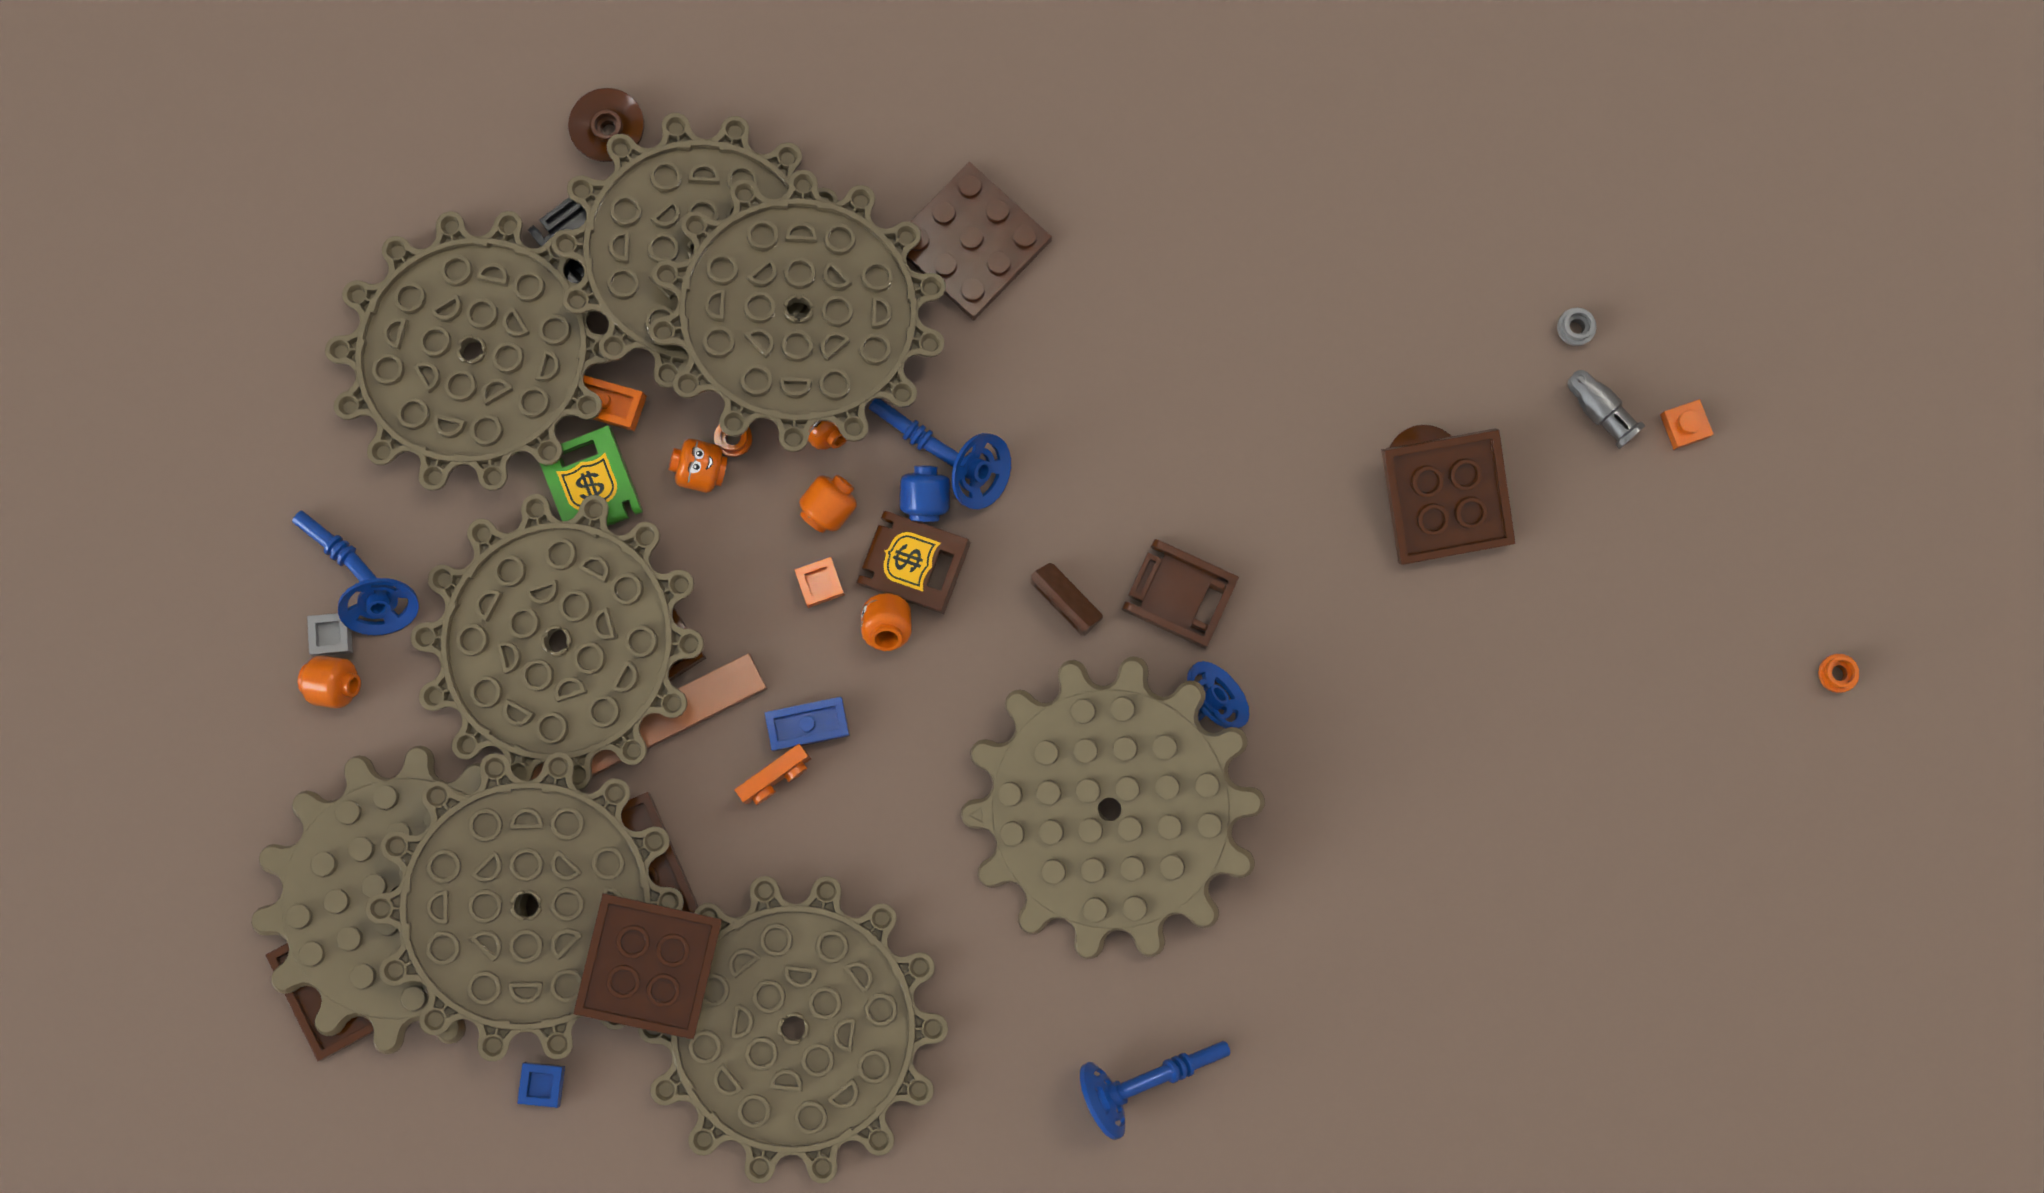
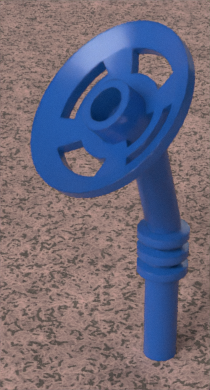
(963, 466)
(377, 595)
(1217, 697)
(1113, 1095)

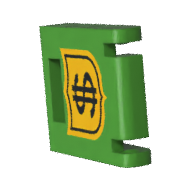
(597, 475)

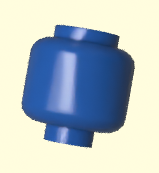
(924, 494)

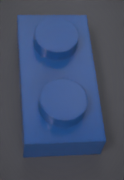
(807, 724)

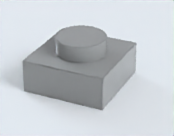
(328, 635)

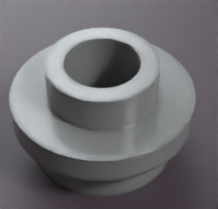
(1581, 317)

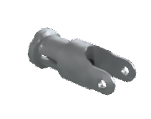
(1603, 407)

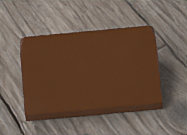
(1066, 598)

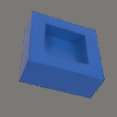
(541, 1084)

